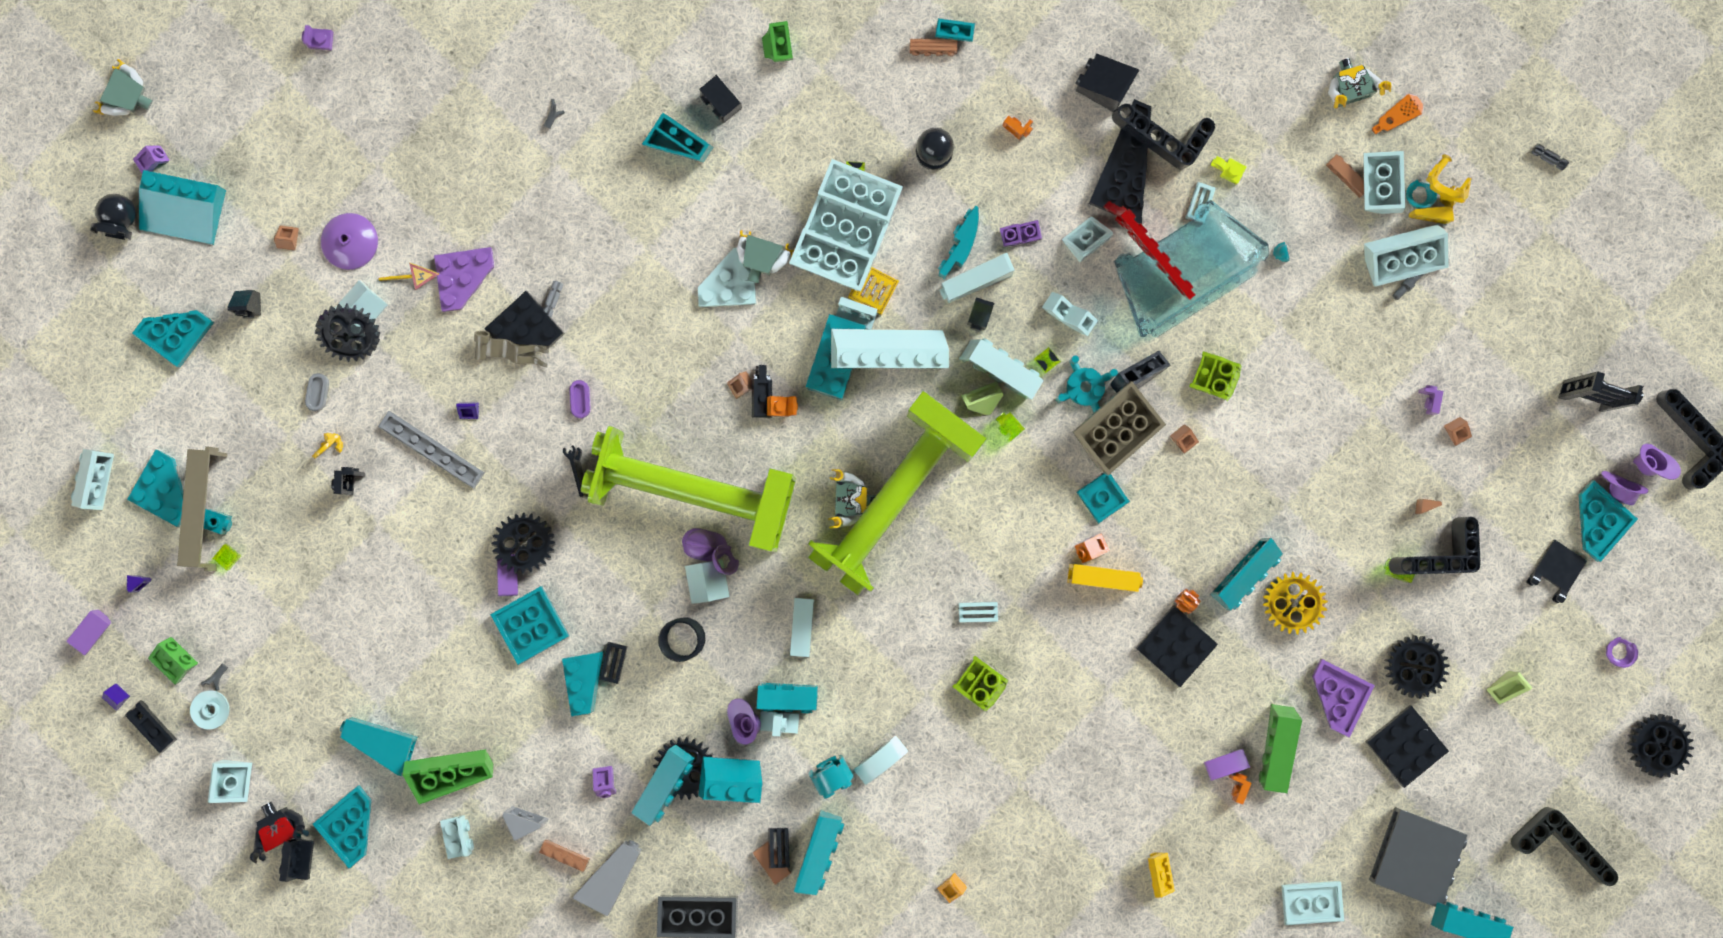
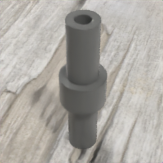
(1406, 286)

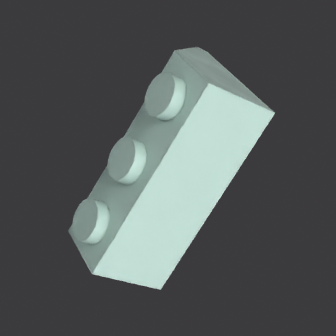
(1384, 182)
(92, 479)

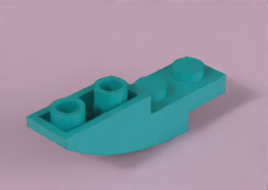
(965, 237)

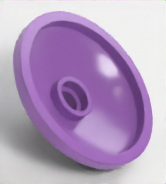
(358, 248)

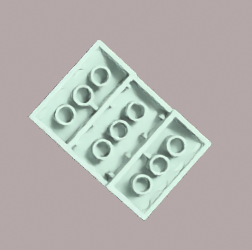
(846, 225)

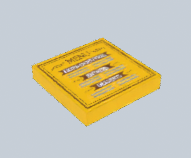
(876, 290)

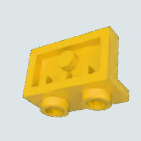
(1161, 874)

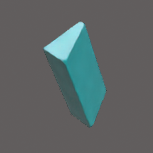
(955, 30)

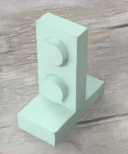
(779, 722)

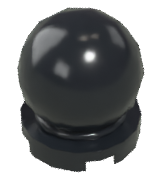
(934, 149)
(114, 216)

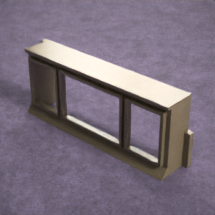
(194, 508)

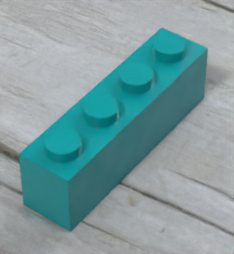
(662, 785)
(1469, 924)

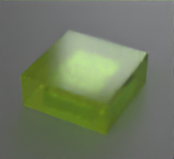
(226, 557)

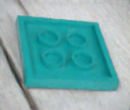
(529, 625)

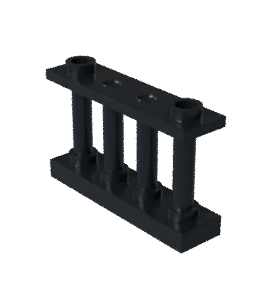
(1594, 388)

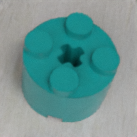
(831, 776)

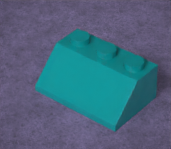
(730, 780)

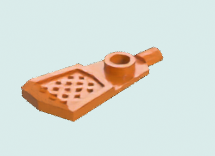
(1396, 114)

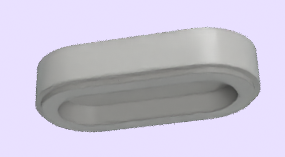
(317, 392)

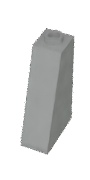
(608, 881)

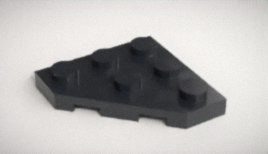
(525, 323)

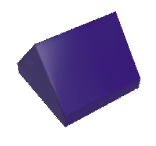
(468, 410)
(136, 583)
(115, 696)

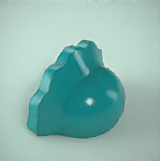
(1281, 252)

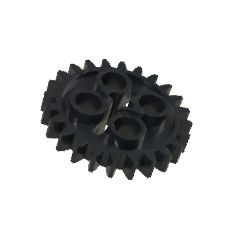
(347, 332)
(511, 532)
(1420, 649)
(1674, 756)
(689, 785)

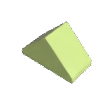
(1508, 687)

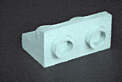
(856, 312)
(456, 837)

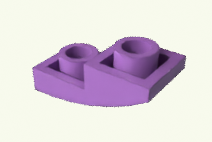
(1021, 233)
(506, 581)
(1226, 764)

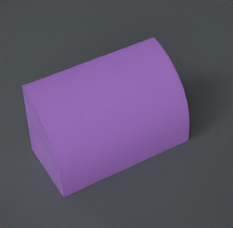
(89, 631)

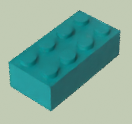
(822, 377)

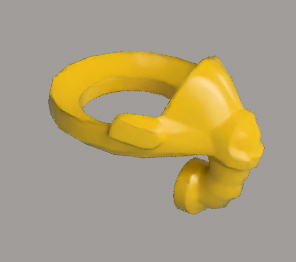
(329, 440)

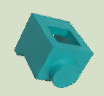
(223, 521)

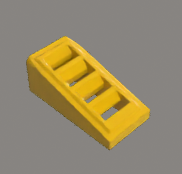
(1437, 214)

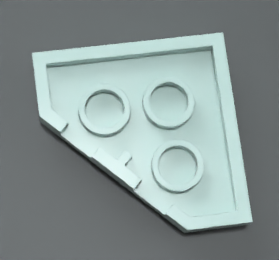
(727, 284)

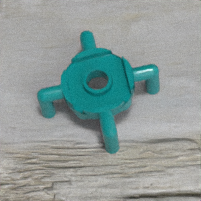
(1088, 375)

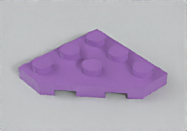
(461, 275)
(1341, 696)

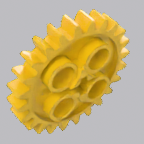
(1309, 615)

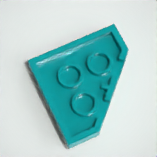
(174, 334)
(160, 489)
(1602, 520)
(347, 826)

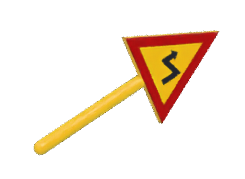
(419, 274)

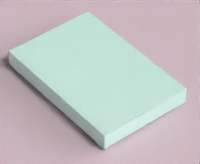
(1312, 903)

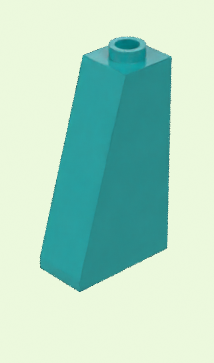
(379, 743)

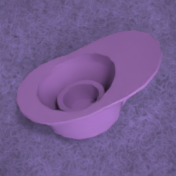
(1655, 462)
(1623, 489)
(701, 543)
(743, 721)

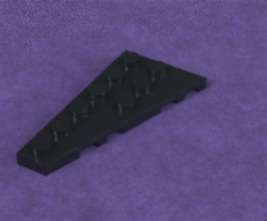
(1124, 172)

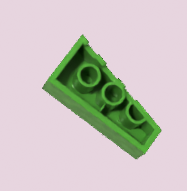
(1280, 748)
(446, 774)

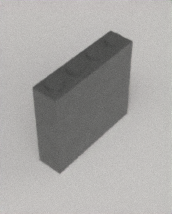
(1418, 857)

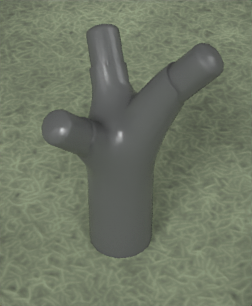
(552, 115)
(215, 678)

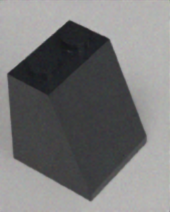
(1106, 81)

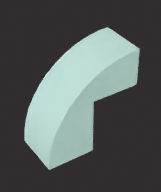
(1070, 315)
(880, 760)

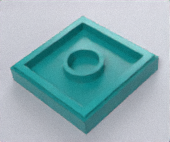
(1103, 497)

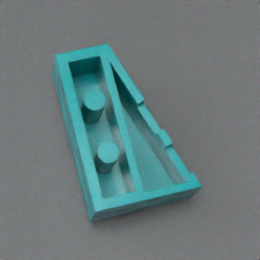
(676, 139)
(582, 681)
(787, 697)

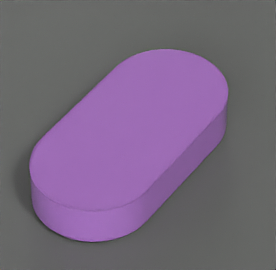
(580, 399)

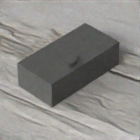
(697, 916)

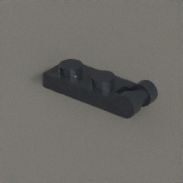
(151, 727)

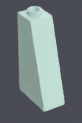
(977, 278)

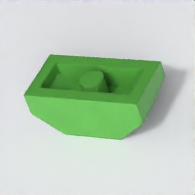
(777, 42)

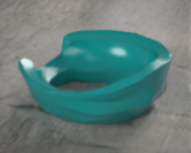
(1431, 195)

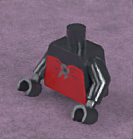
(275, 829)

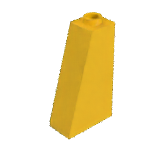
(1104, 577)

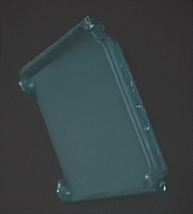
(1210, 252)

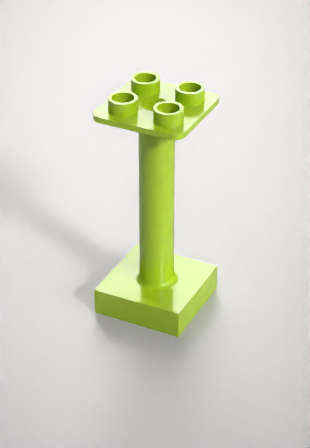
(941, 433)
(764, 508)

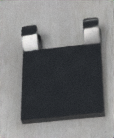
(576, 467)
(1560, 568)

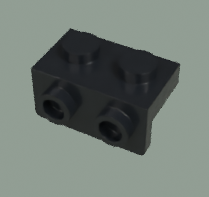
(344, 480)
(296, 860)

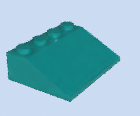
(179, 207)

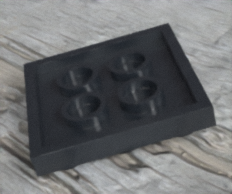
(1176, 646)
(1407, 746)

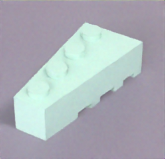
(1002, 368)

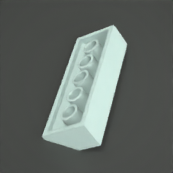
(889, 349)

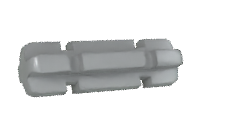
(552, 297)

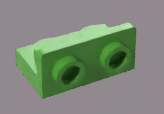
(172, 660)

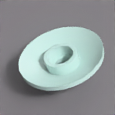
(201, 712)

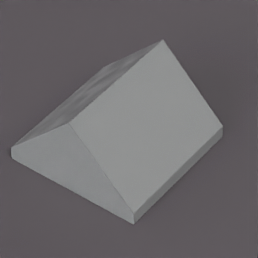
(522, 822)

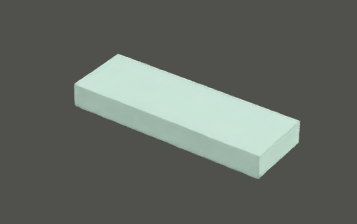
(802, 627)

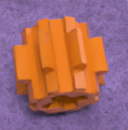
(1187, 601)

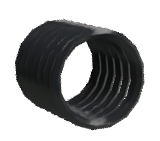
(664, 645)

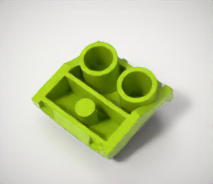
(1211, 376)
(980, 679)

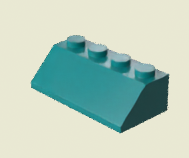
(1247, 574)
(818, 853)

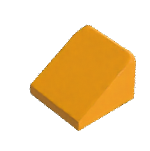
(952, 888)

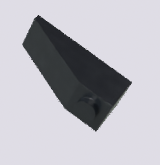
(1141, 372)

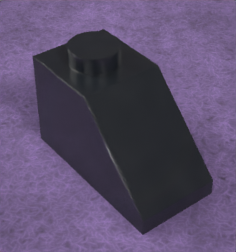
(980, 314)

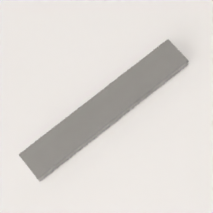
(431, 449)

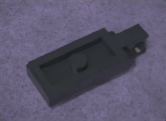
(760, 391)

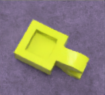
(1230, 170)

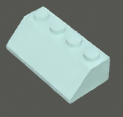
(1407, 255)

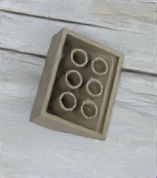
(1118, 428)

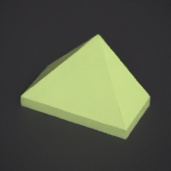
(983, 399)

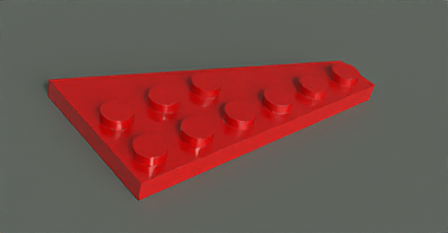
(1150, 248)

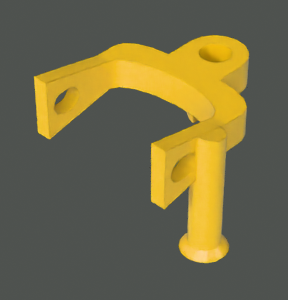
(1448, 196)

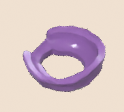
(732, 566)
(1630, 658)

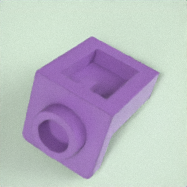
(317, 38)
(150, 157)
(1434, 401)
(603, 782)

